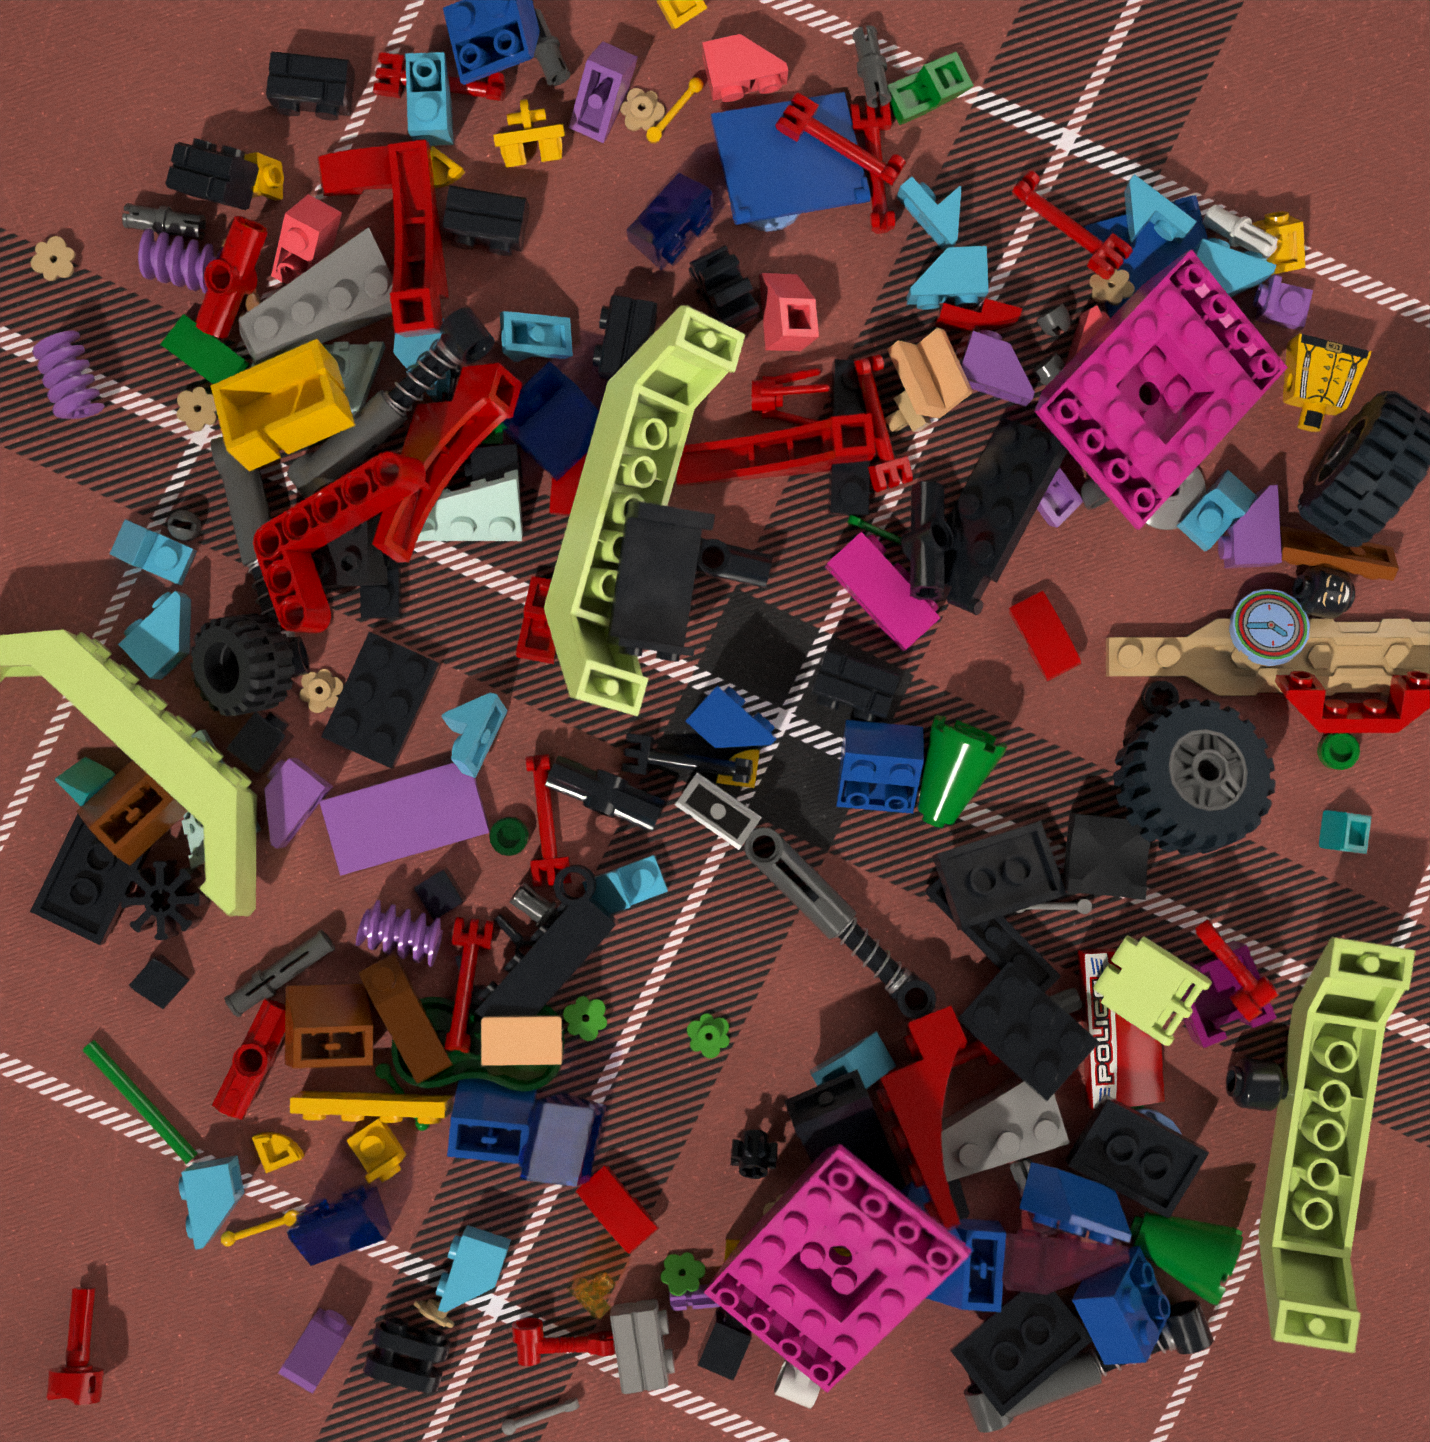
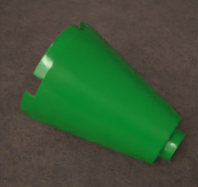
(955, 769)
(1189, 1251)

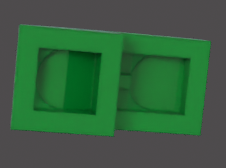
(929, 88)
(202, 351)

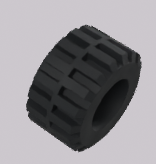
(242, 664)

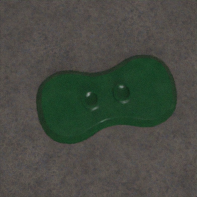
(470, 1064)

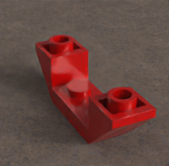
(1406, 701)

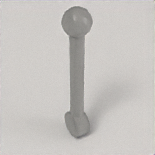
(1082, 905)
(509, 1426)

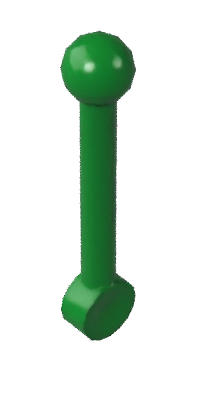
(859, 523)
(384, 1071)

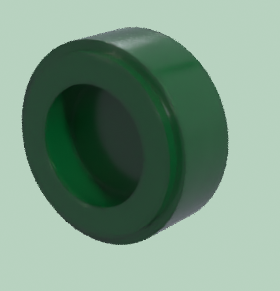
(509, 836)

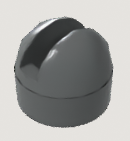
(1053, 318)
(1048, 368)
(1093, 495)
(181, 533)

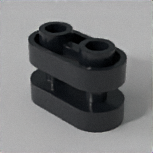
(426, 1345)

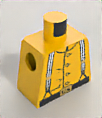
(1321, 378)

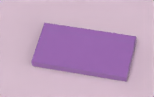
(403, 817)

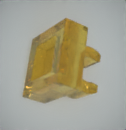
(591, 1293)

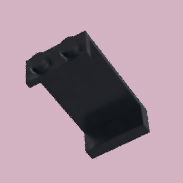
(656, 579)
(844, 1116)

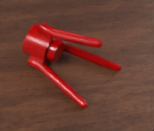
(769, 393)

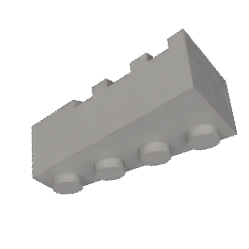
(323, 303)
(1000, 1129)

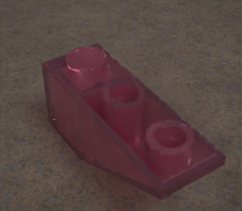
(1051, 1264)

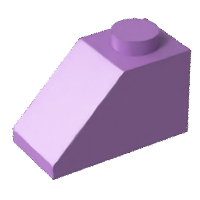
(602, 91)
(995, 369)
(1255, 537)
(291, 798)
(316, 1349)

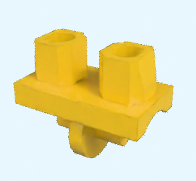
(512, 142)

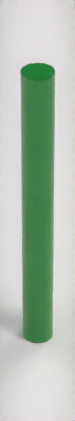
(140, 1101)

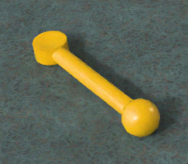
(654, 133)
(229, 1238)

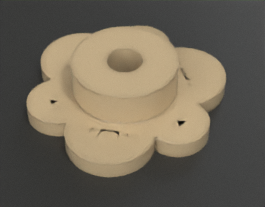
(643, 119)
(46, 253)
(1112, 289)
(188, 412)
(331, 689)
(430, 1311)

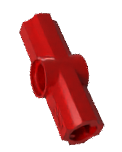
(231, 277)
(242, 1079)

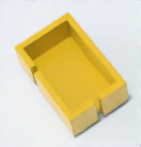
(282, 405)

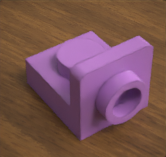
(1282, 303)
(1059, 500)

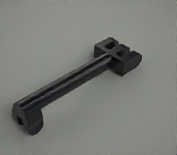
(740, 769)

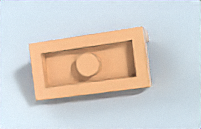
(931, 374)
(521, 1040)

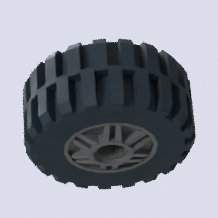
(1369, 470)
(1194, 777)

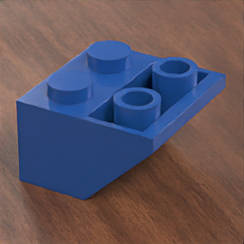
(490, 35)
(727, 724)
(880, 766)
(489, 1121)
(1075, 1204)
(978, 1281)
(1123, 1310)

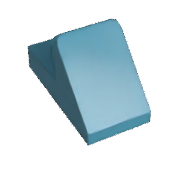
(1147, 205)
(938, 220)
(535, 336)
(1216, 510)
(153, 552)
(478, 724)
(629, 885)

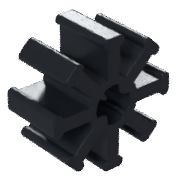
(723, 287)
(153, 898)

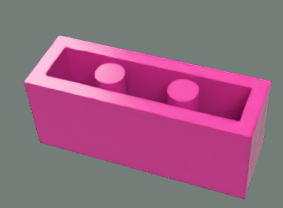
(882, 590)

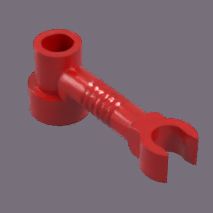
(1253, 993)
(532, 1343)

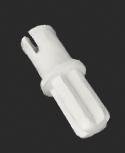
(1240, 231)

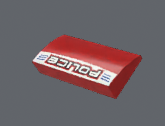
(1127, 1059)

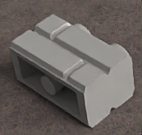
(718, 811)
(640, 1346)

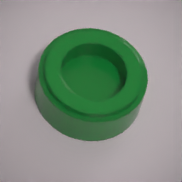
(1338, 750)

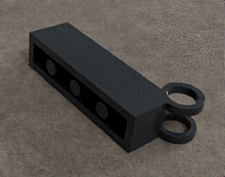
(555, 955)

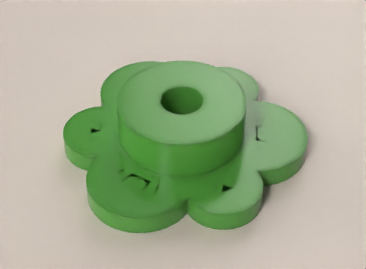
(717, 1027)
(586, 1028)
(678, 1265)

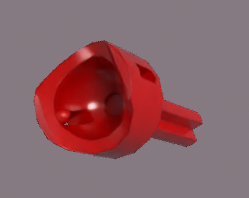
(76, 1376)

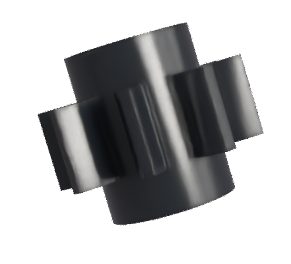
(754, 1154)

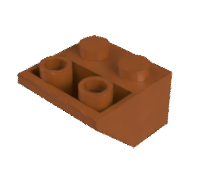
(130, 813)
(328, 1026)

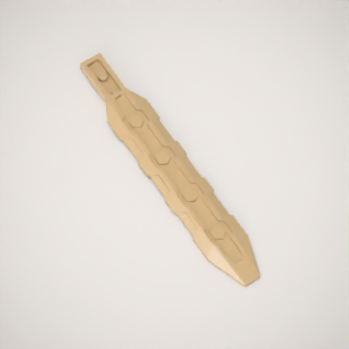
(1340, 654)

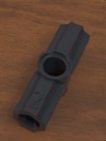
(927, 541)
(739, 563)
(605, 793)

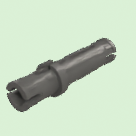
(242, 999)

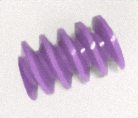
(173, 262)
(64, 376)
(400, 932)

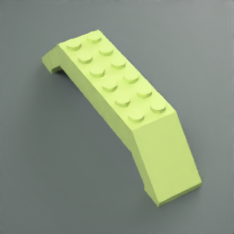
(628, 460)
(159, 745)
(1324, 1141)

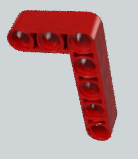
(287, 541)

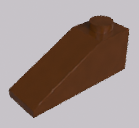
(405, 1018)

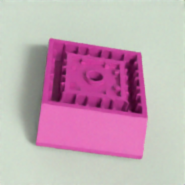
(1203, 376)
(827, 1306)

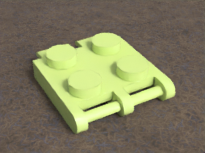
(1149, 987)

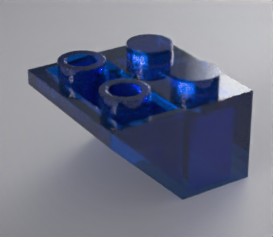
(672, 220)
(552, 421)
(561, 1140)
(340, 1226)

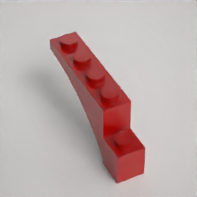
(418, 255)
(442, 440)
(779, 453)
(916, 1104)

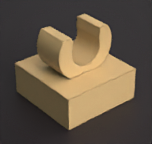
(906, 416)

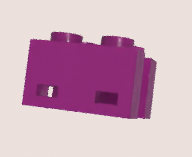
(1214, 1005)

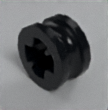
(1146, 695)

